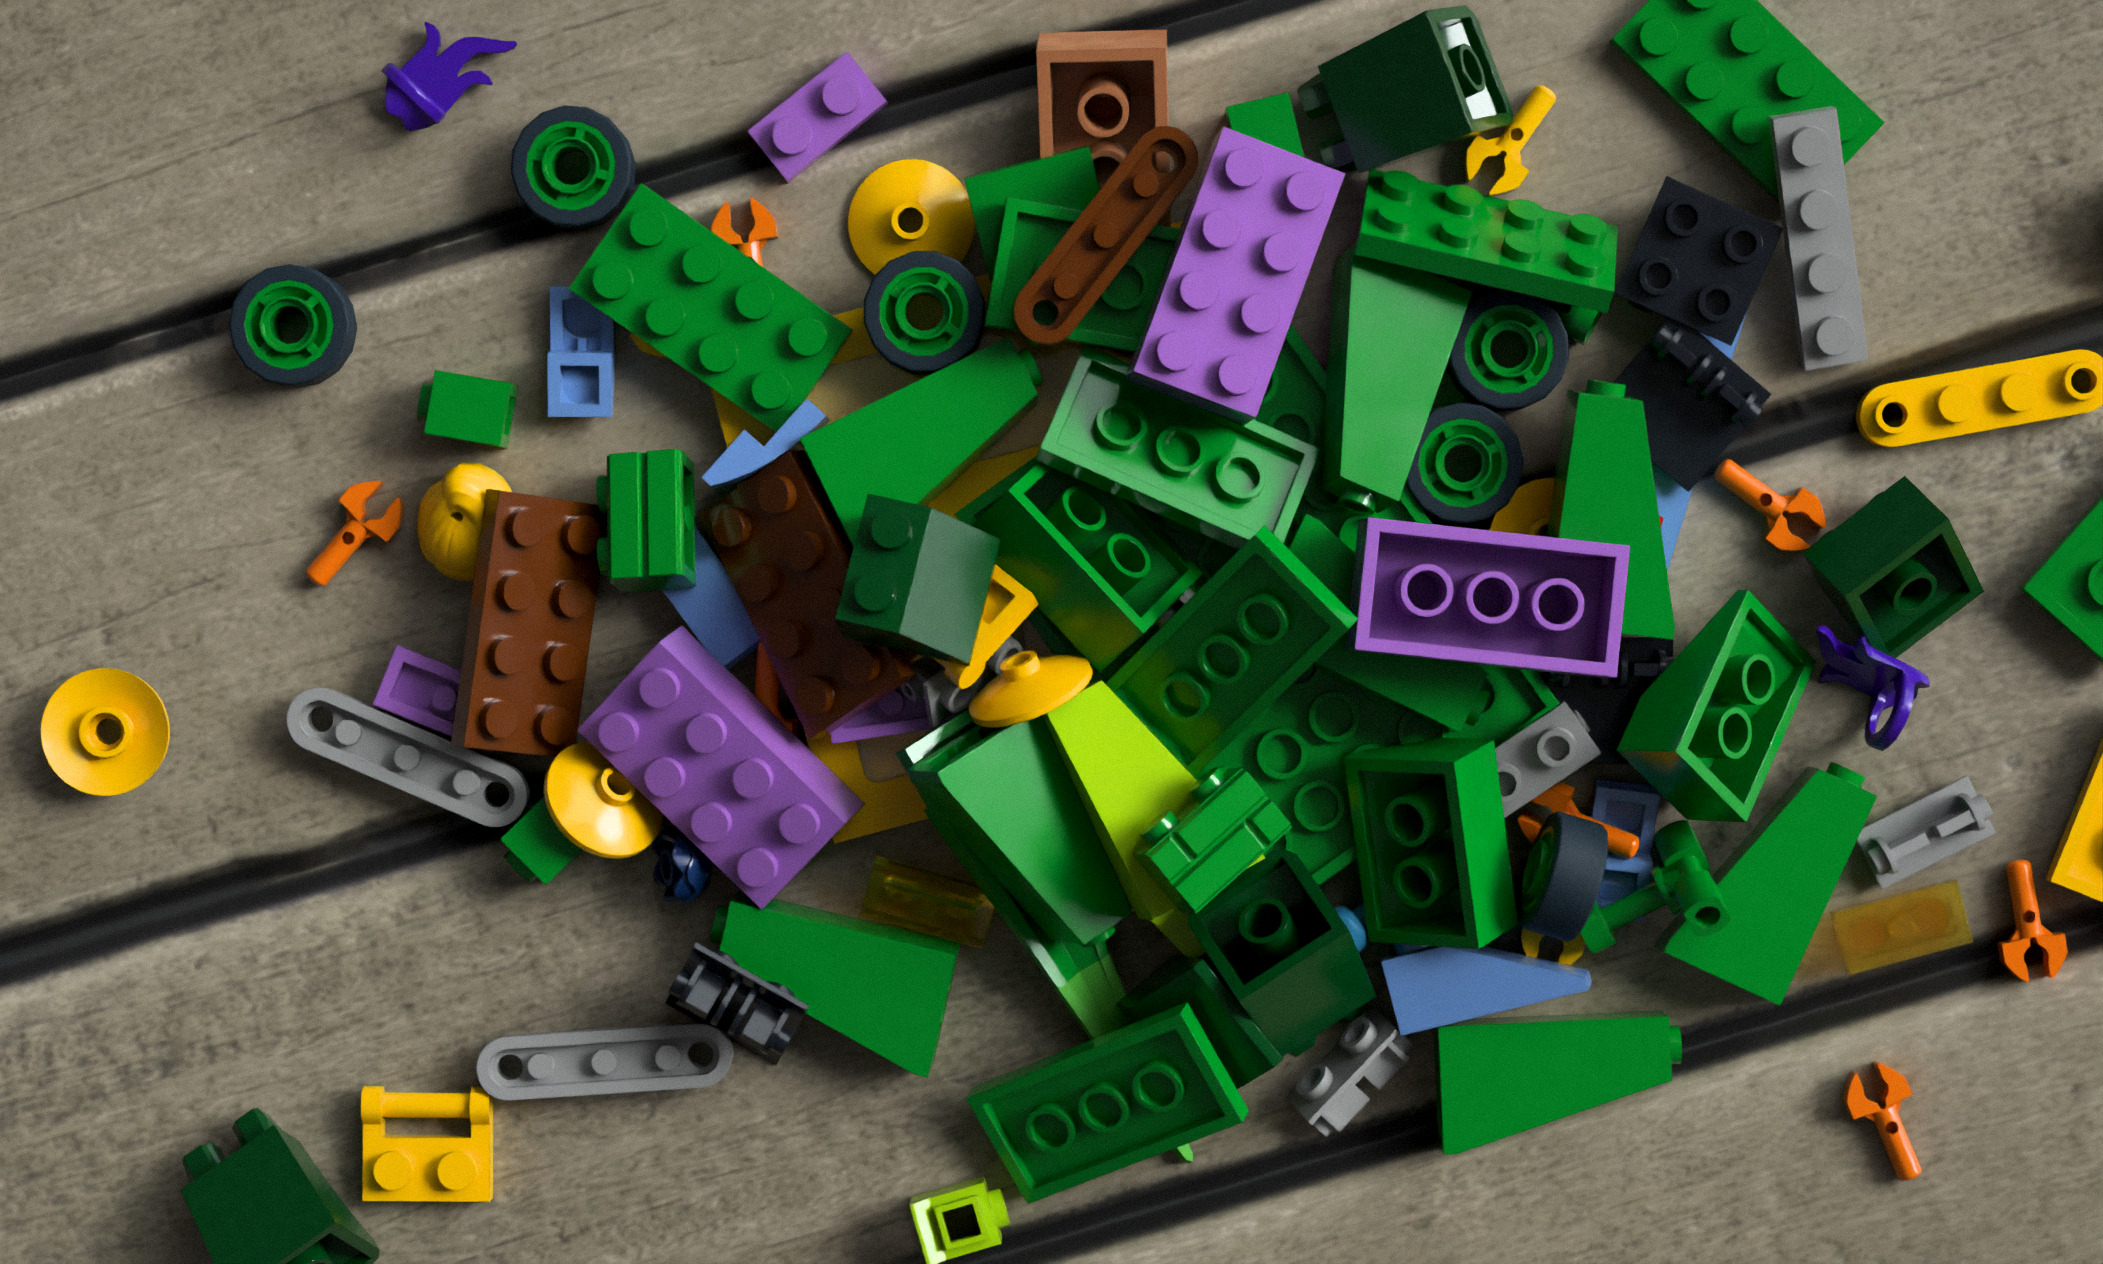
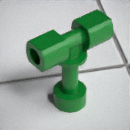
(1679, 884)

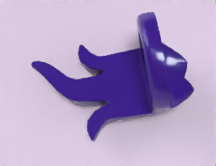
(432, 83)
(1877, 675)

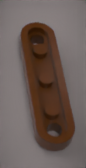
(1105, 236)

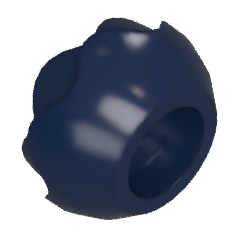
(681, 866)

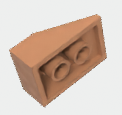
(1103, 95)

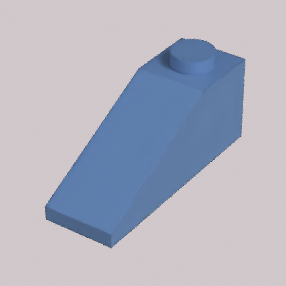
(1458, 984)

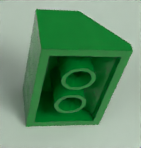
(1088, 559)
(1432, 843)

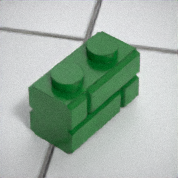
(648, 521)
(1210, 838)

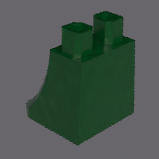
(1408, 91)
(1284, 952)
(270, 1202)

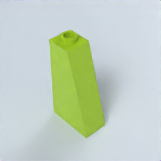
(1122, 782)

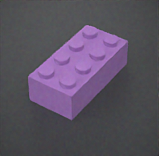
(1235, 276)
(1488, 597)
(720, 766)

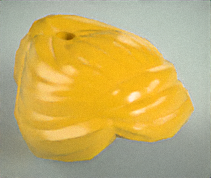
(452, 518)

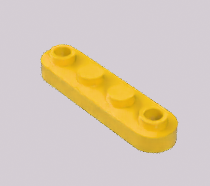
(1981, 399)

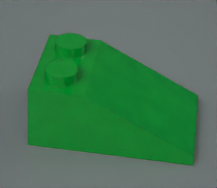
(1719, 713)

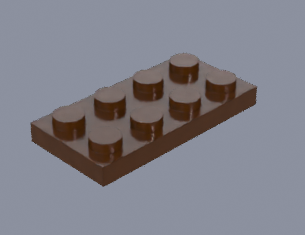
(789, 574)
(529, 624)

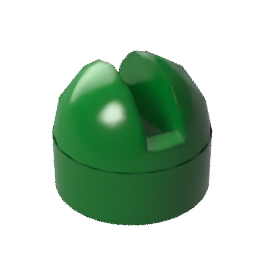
(1579, 322)

